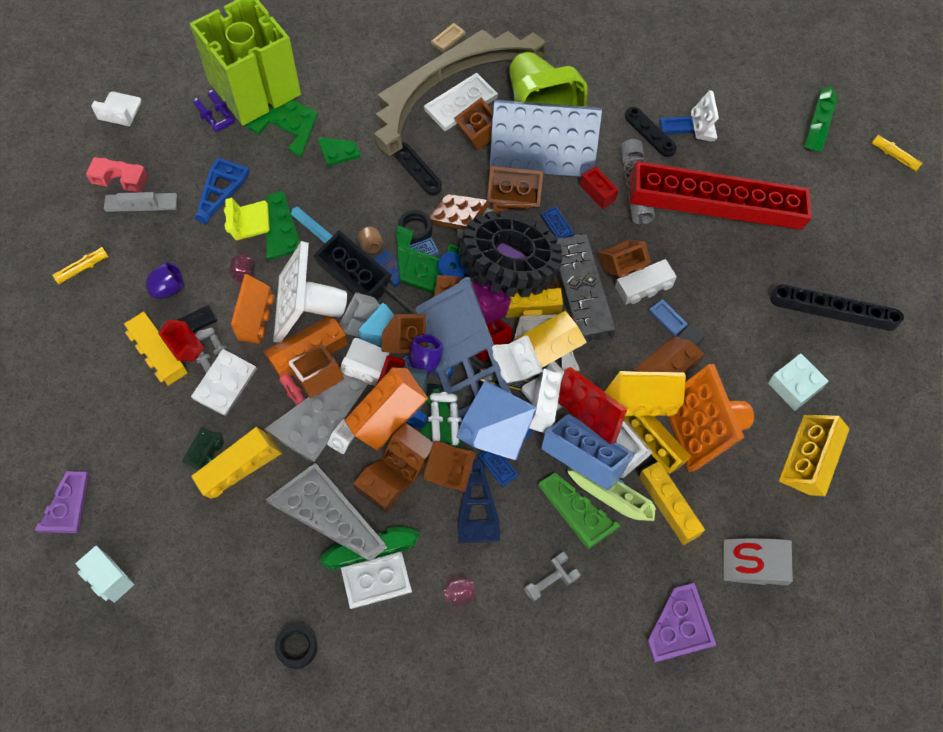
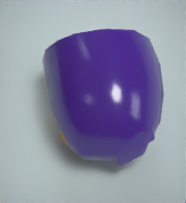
(161, 283)
(425, 358)

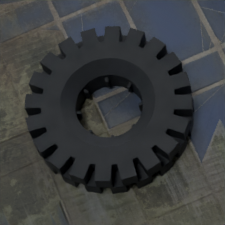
(513, 274)

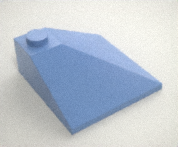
(497, 421)

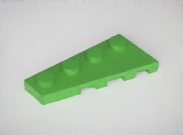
(583, 518)

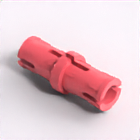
(293, 391)

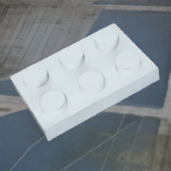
(224, 382)

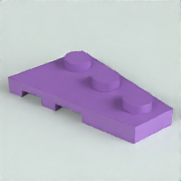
(67, 506)

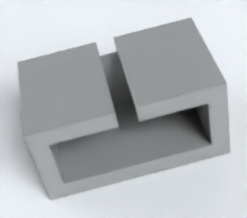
(358, 313)

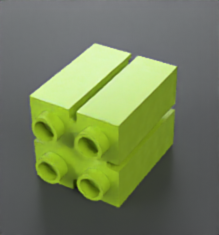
(246, 58)

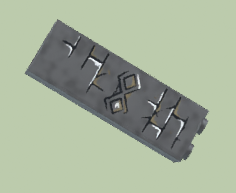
(583, 289)

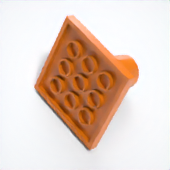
(708, 420)

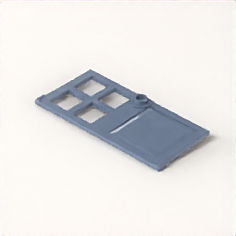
(461, 328)

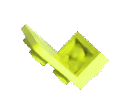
(246, 220)

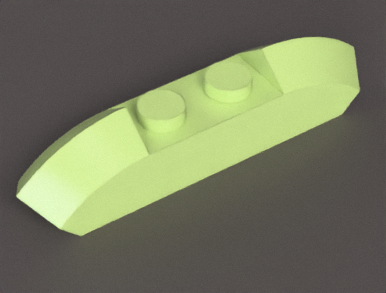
(618, 497)

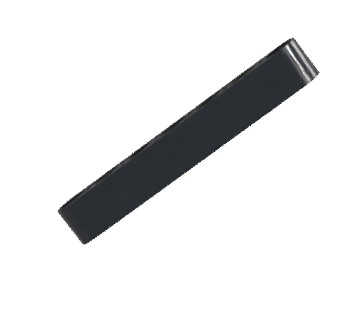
(844, 306)

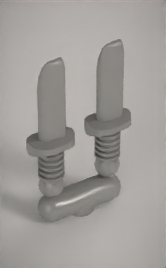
(203, 358)

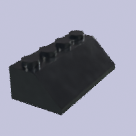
(352, 266)

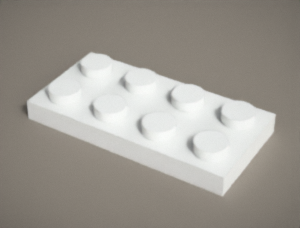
(457, 99)

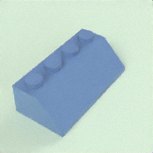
(586, 451)

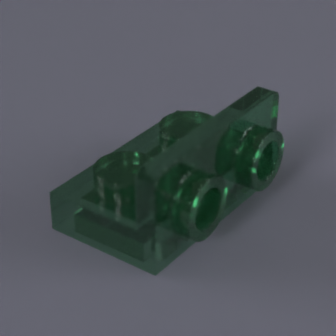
(203, 448)

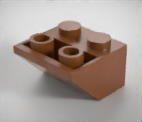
(408, 452)

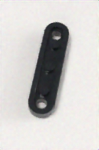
(650, 131)
(418, 170)

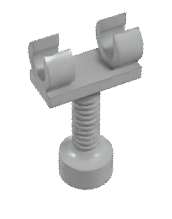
(533, 591)

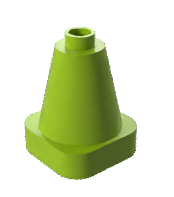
(540, 82)

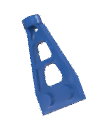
(220, 169)

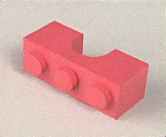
(103, 171)

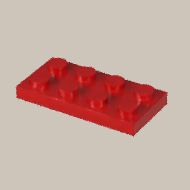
(591, 405)

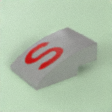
(758, 561)

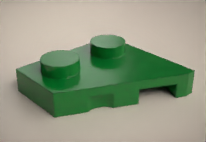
(338, 151)

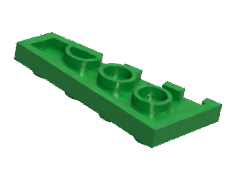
(282, 236)

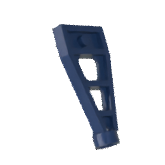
(478, 531)

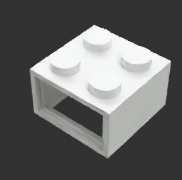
(632, 441)

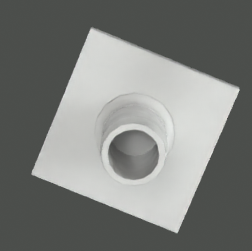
(297, 295)

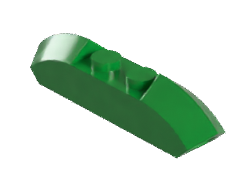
(821, 119)
(396, 540)

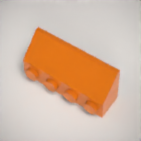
(324, 331)
(386, 408)

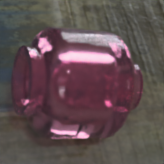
(241, 265)
(459, 591)

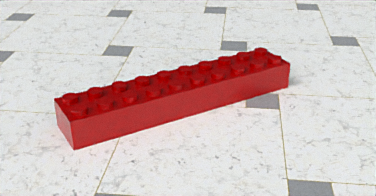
(719, 195)

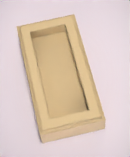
(448, 37)

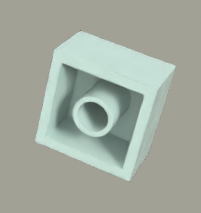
(797, 382)
(103, 575)

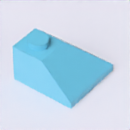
(372, 329)

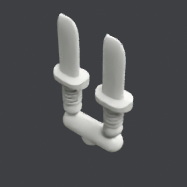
(454, 420)

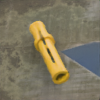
(896, 152)
(79, 266)

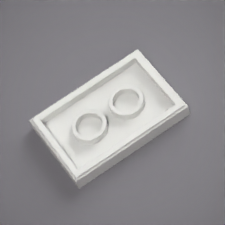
(376, 580)

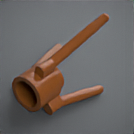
(504, 207)

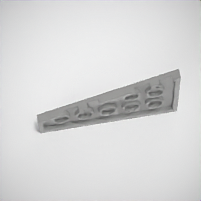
(312, 421)
(321, 506)

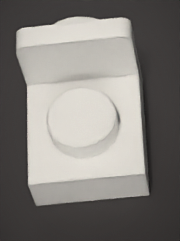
(341, 437)

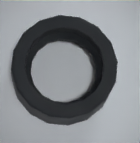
(417, 215)
(282, 637)

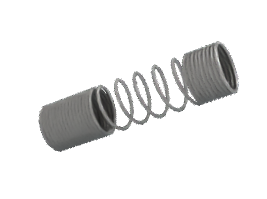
(636, 147)

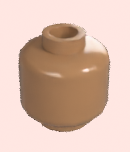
(370, 240)

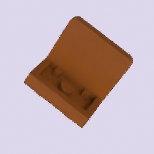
(449, 466)

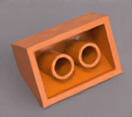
(252, 310)

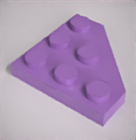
(681, 626)

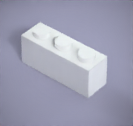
(645, 282)
(546, 400)

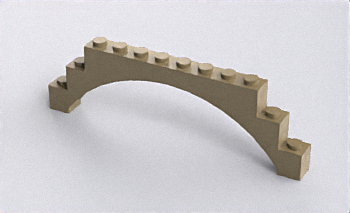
(476, 50)

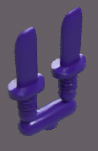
(219, 106)

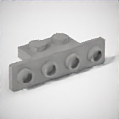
(140, 202)

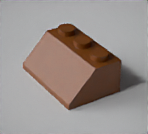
(514, 186)
(674, 356)

